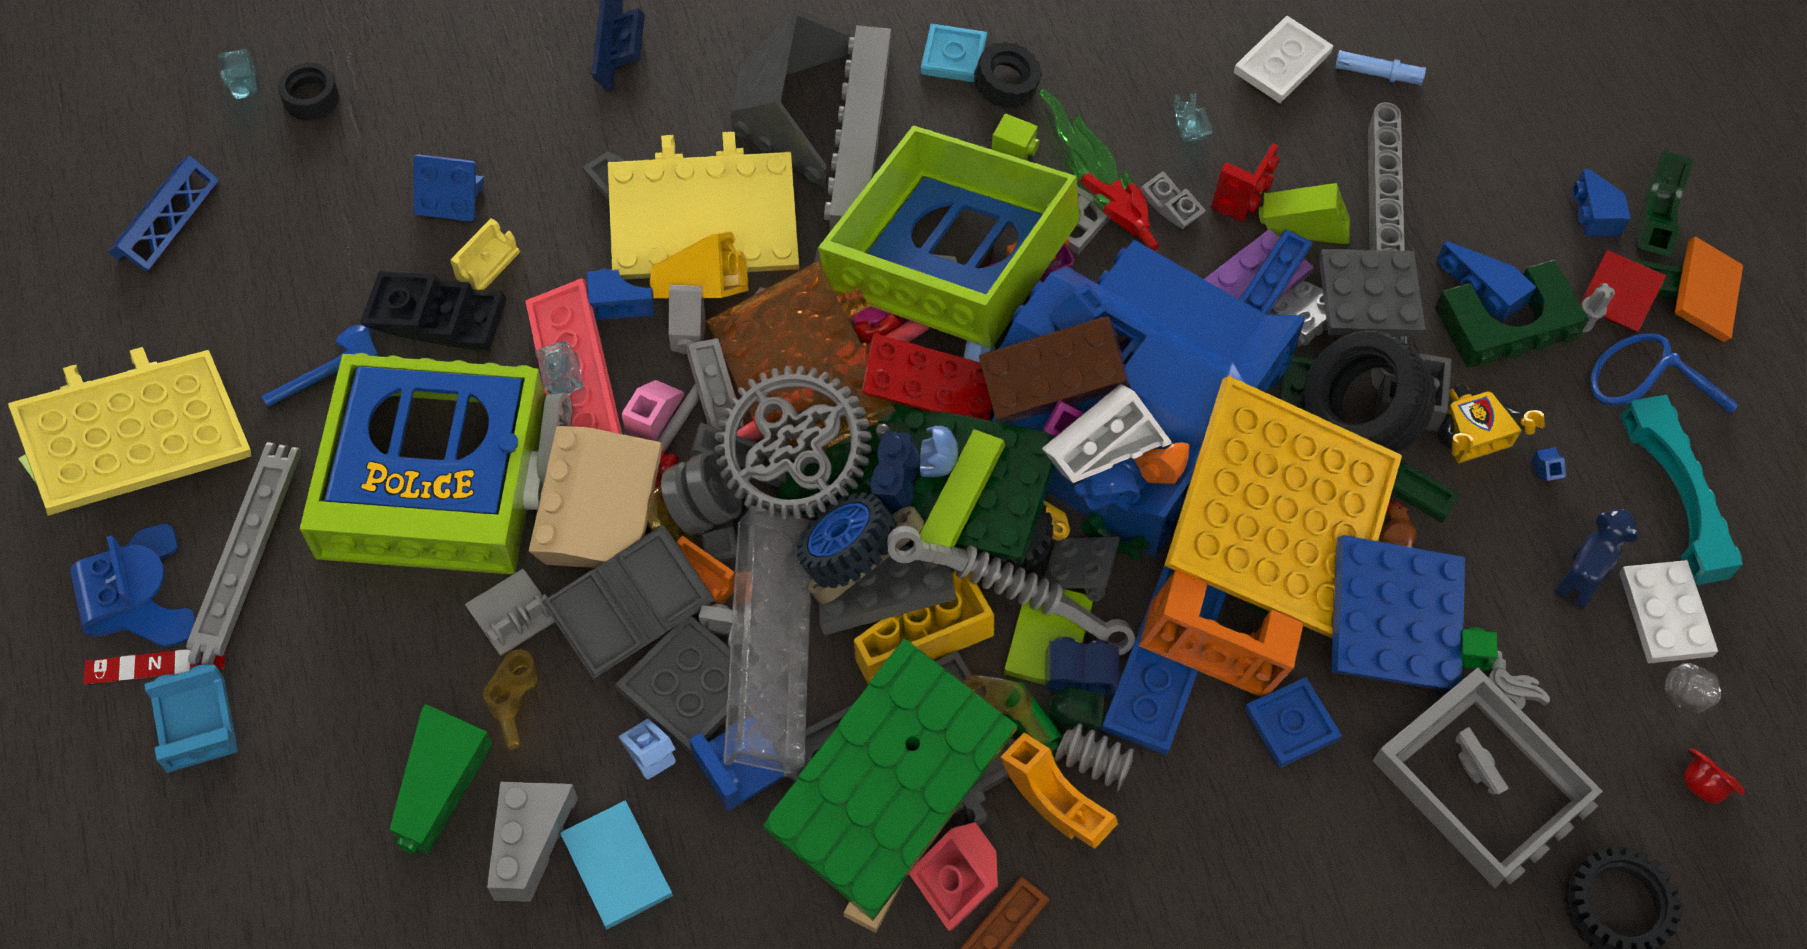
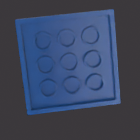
(1398, 614)

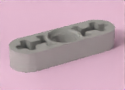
(556, 413)

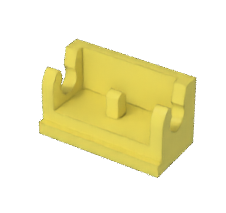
(484, 256)

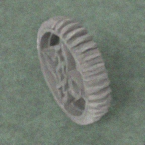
(805, 433)

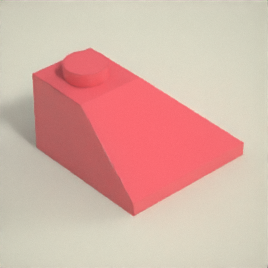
(957, 873)

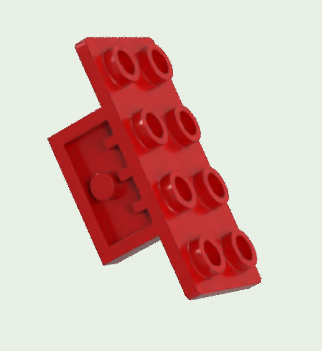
(925, 379)

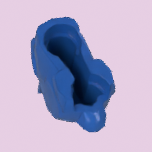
(1111, 486)

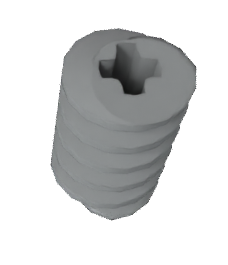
(1095, 755)

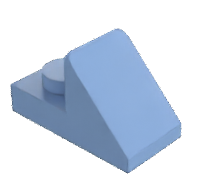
(648, 748)

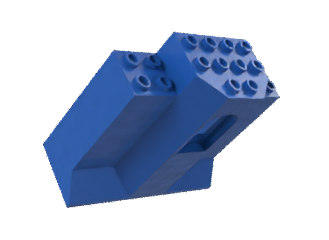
(1182, 347)

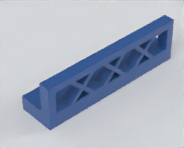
(155, 205)

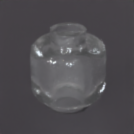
(1693, 688)

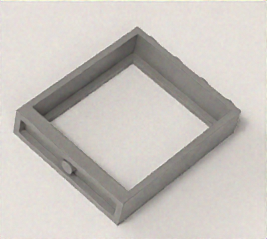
(1527, 736)

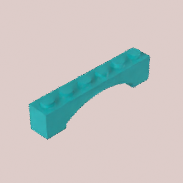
(1656, 428)

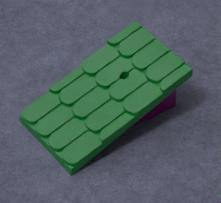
(889, 778)

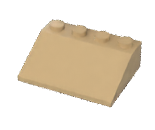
(593, 496)

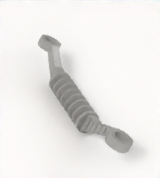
(1039, 593)

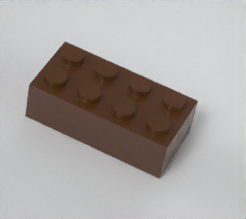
(1054, 367)

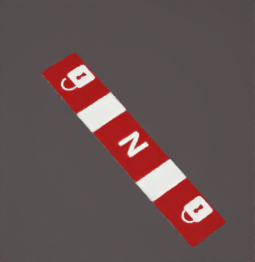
(141, 666)

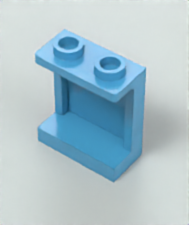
(191, 717)

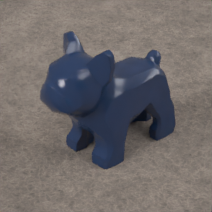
(1598, 555)

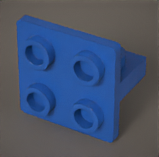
(445, 187)

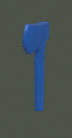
(352, 340)

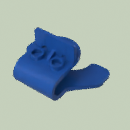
(118, 586)

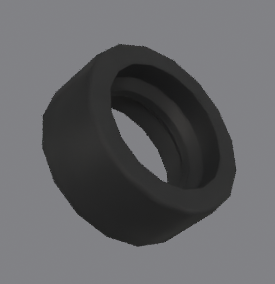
(304, 74)

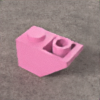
(650, 410)

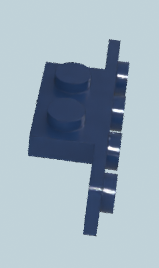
(616, 41)

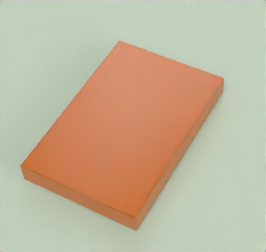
(1709, 289)

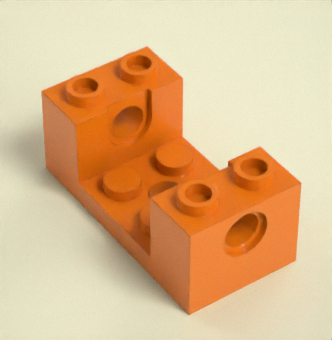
(1243, 660)

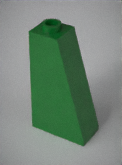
(436, 777)

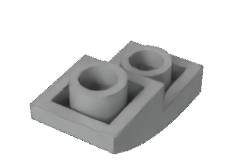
(1170, 202)

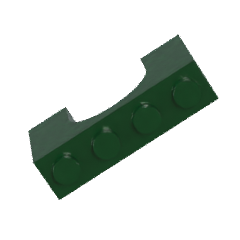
(1485, 340)

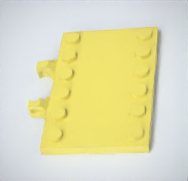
(681, 200)
(128, 430)

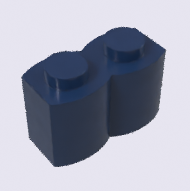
(896, 471)
(1082, 666)

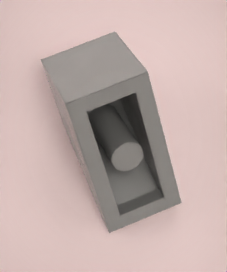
(686, 316)

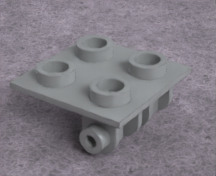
(1308, 302)
(510, 612)

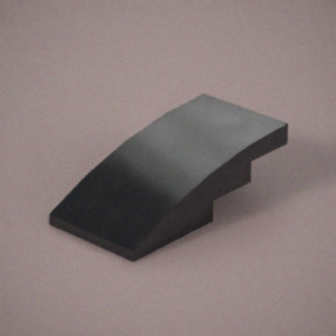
(433, 310)

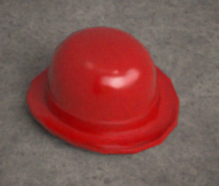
(1708, 780)

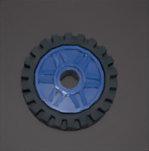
(845, 540)

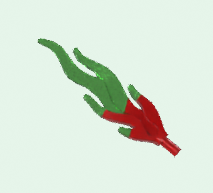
(1099, 174)

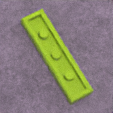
(962, 489)

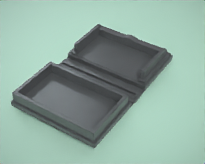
(628, 601)

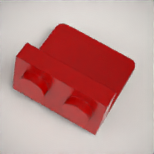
(1240, 190)

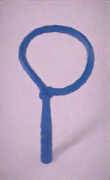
(1668, 359)

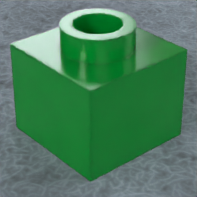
(1478, 648)

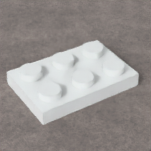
(1283, 59)
(1668, 611)

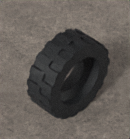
(1015, 57)

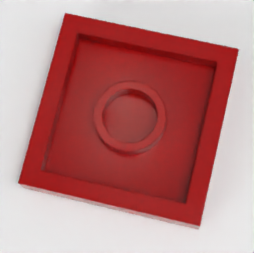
(1633, 286)

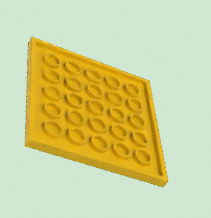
(1274, 500)

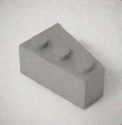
(525, 835)

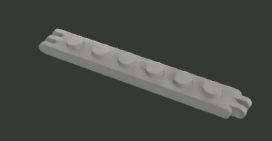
(242, 554)

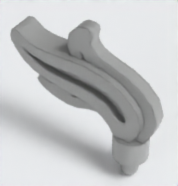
(1516, 687)

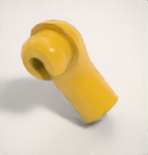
(1059, 522)

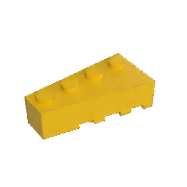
(932, 630)

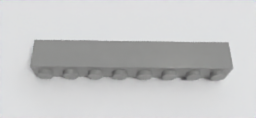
(859, 119)

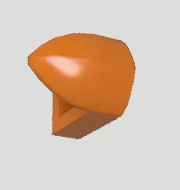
(1164, 465)

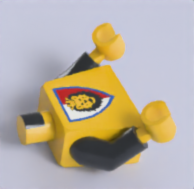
(1483, 424)

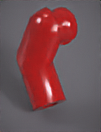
(883, 327)

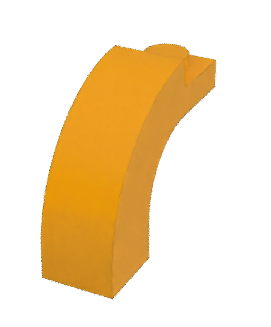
(1051, 794)

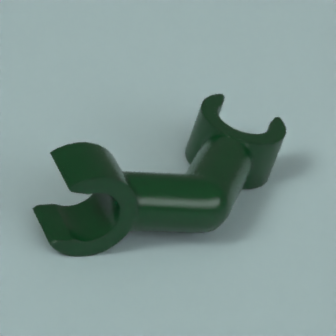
(1095, 526)

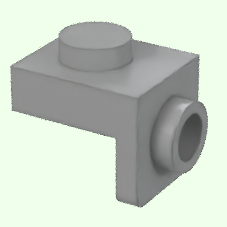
(717, 619)

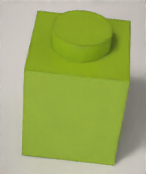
(1015, 137)

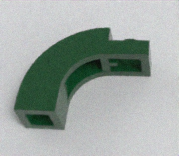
(1660, 206)

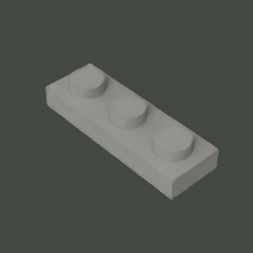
(711, 379)

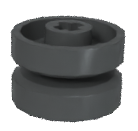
(699, 494)

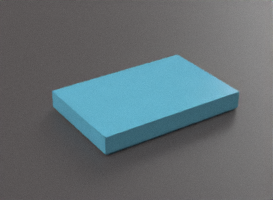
(616, 864)

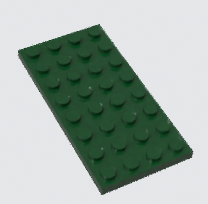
(1009, 502)

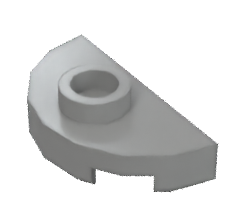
(1479, 762)

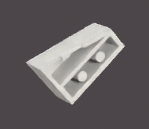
(1105, 435)

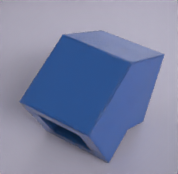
(1549, 464)

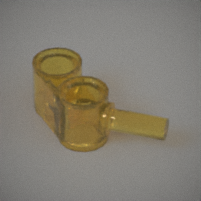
(513, 685)
(996, 695)

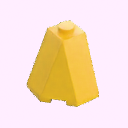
(707, 264)

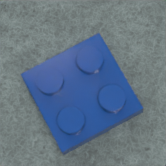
(1292, 722)

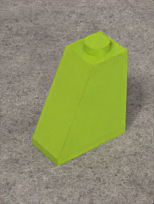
(1309, 212)

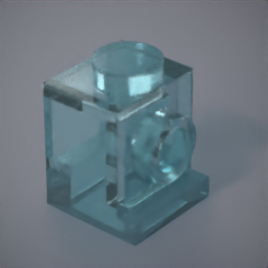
(238, 73)
(560, 368)

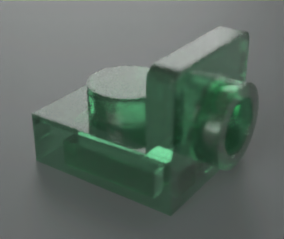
(1075, 707)

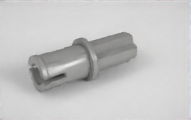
(1596, 305)

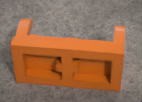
(714, 574)

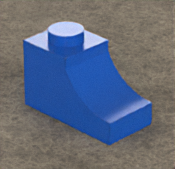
(616, 298)

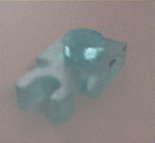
(1191, 122)

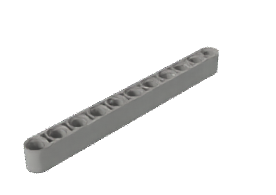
(1385, 191)

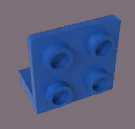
(731, 782)

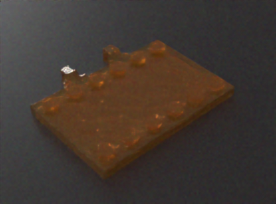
(803, 326)

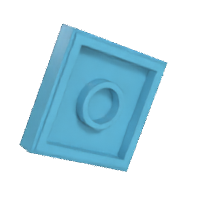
(952, 52)

